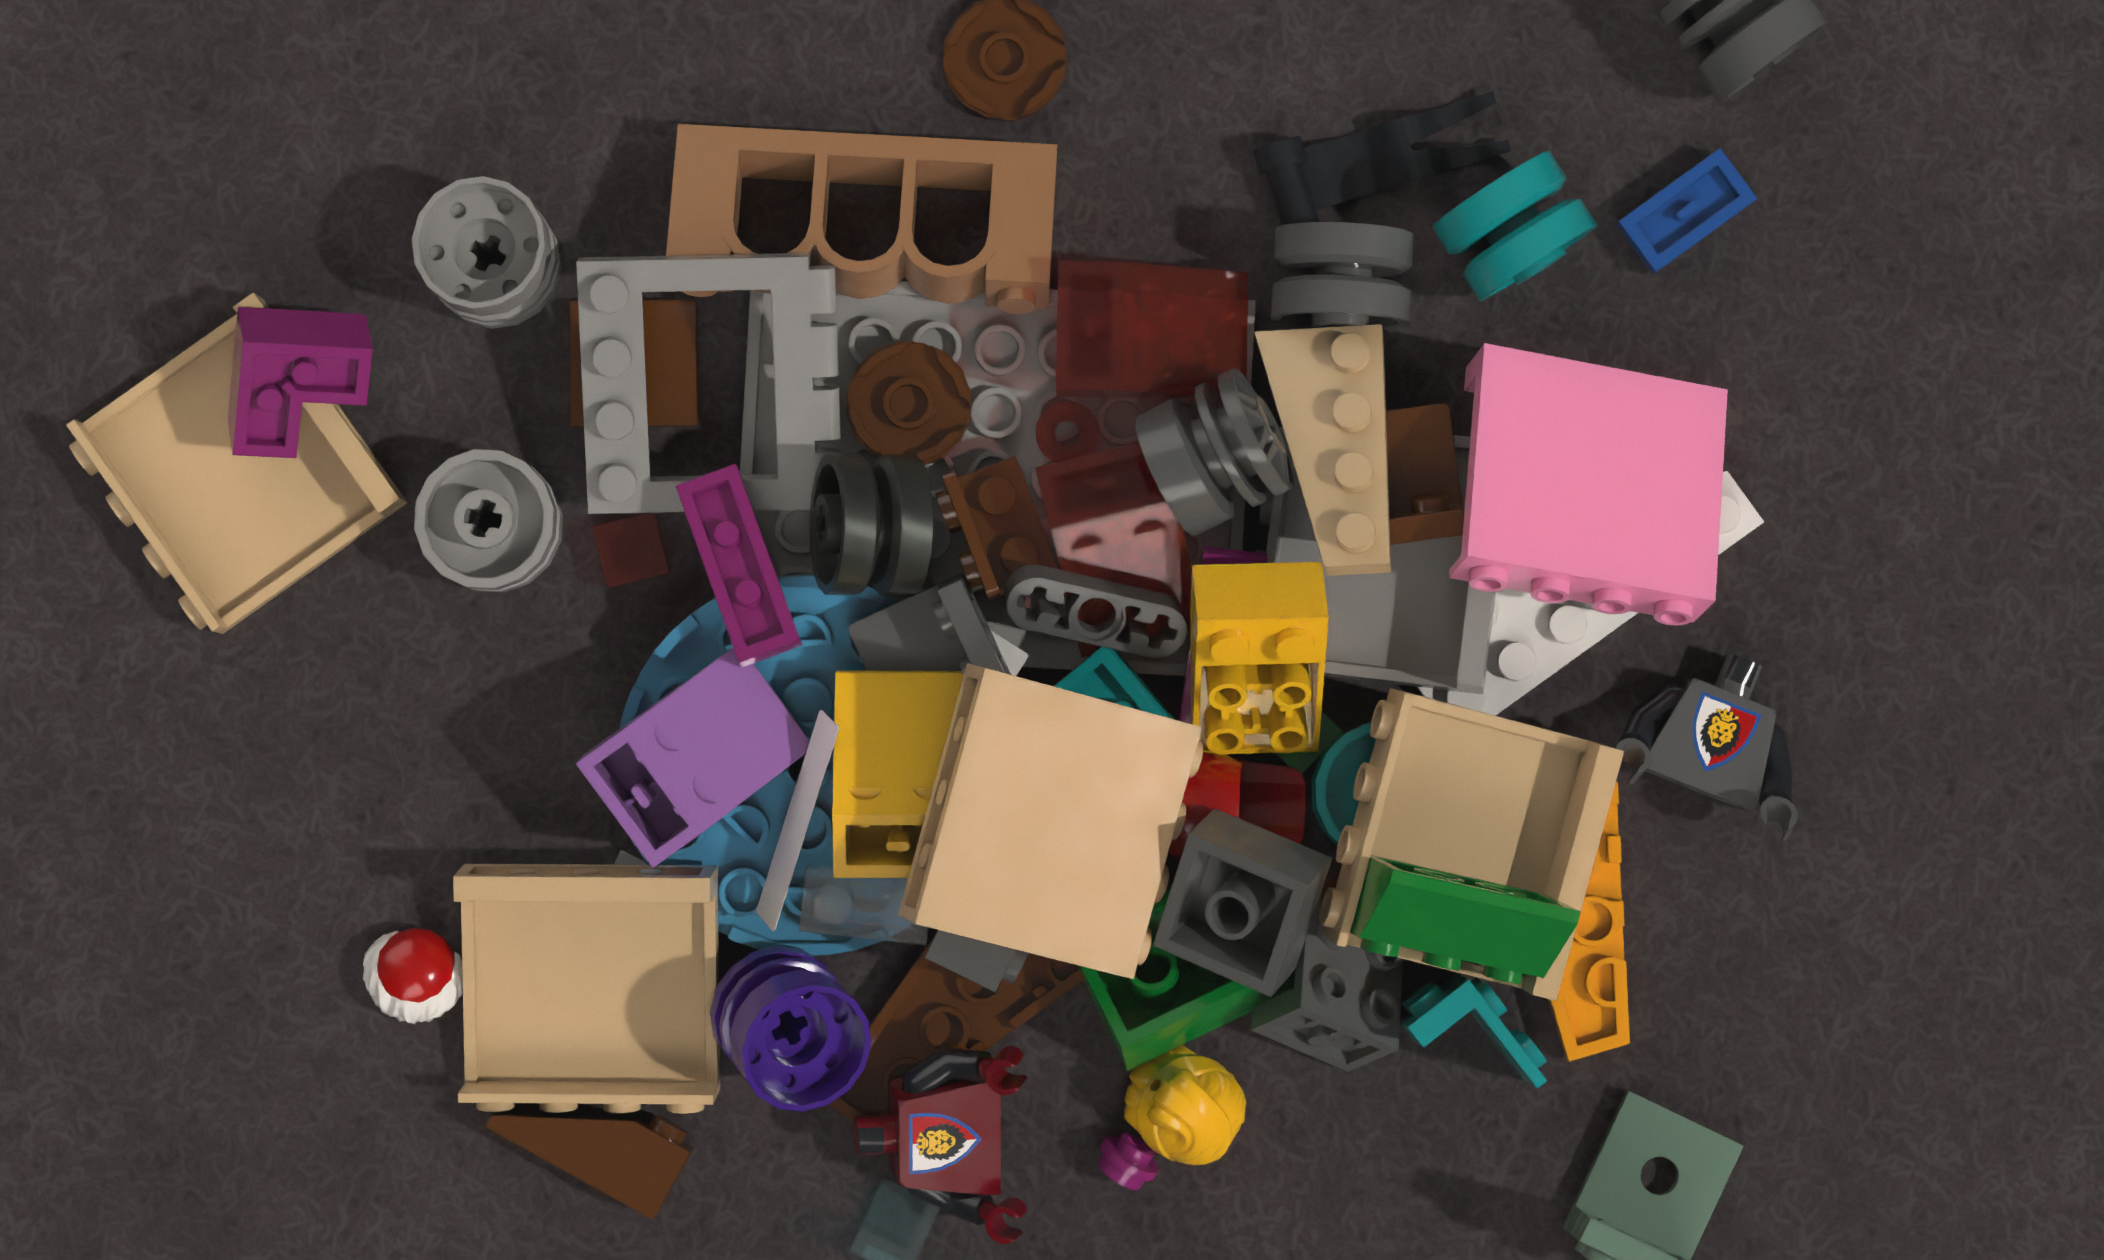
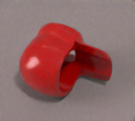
(1251, 791)

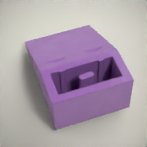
(694, 756)

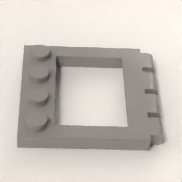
(616, 374)

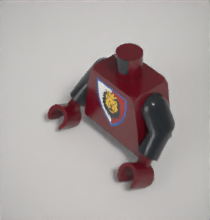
(947, 1134)

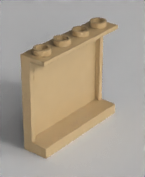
(224, 521)
(1478, 803)
(1051, 822)
(589, 986)

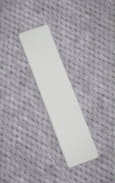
(797, 819)

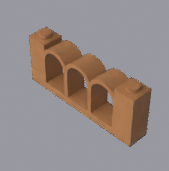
(1009, 268)

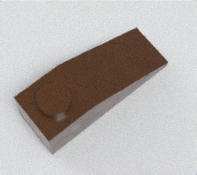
(614, 1154)

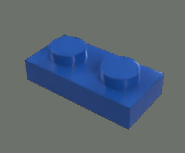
(1686, 211)

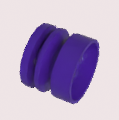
(806, 1053)

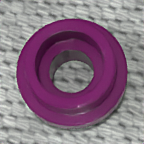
(1127, 1160)

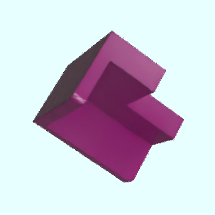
(287, 361)

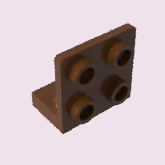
(1422, 474)
(997, 523)

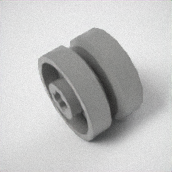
(452, 512)

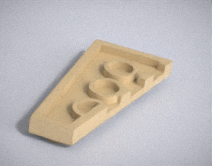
(1334, 424)

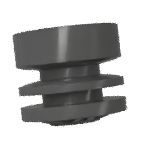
(1744, 35)
(1225, 447)

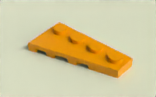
(1593, 992)

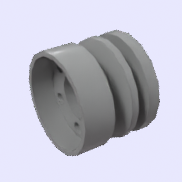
(477, 218)

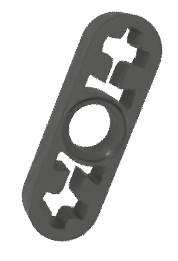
(1143, 603)

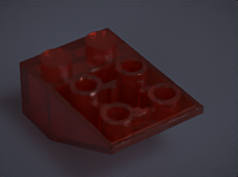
(1147, 329)
(1115, 528)

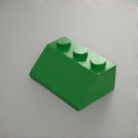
(1460, 920)
(1166, 1001)

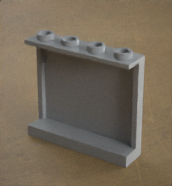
(1398, 624)

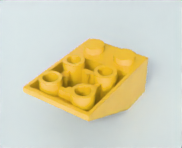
(1258, 656)
(886, 765)

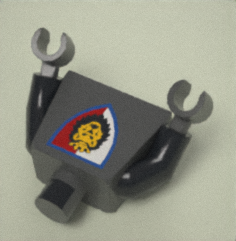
(1716, 744)

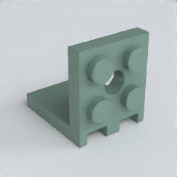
(1621, 1218)

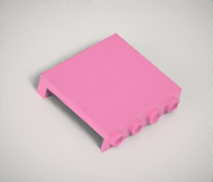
(1592, 485)

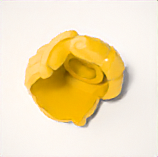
(1185, 1106)

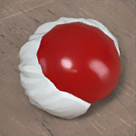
(413, 975)

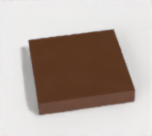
(669, 363)

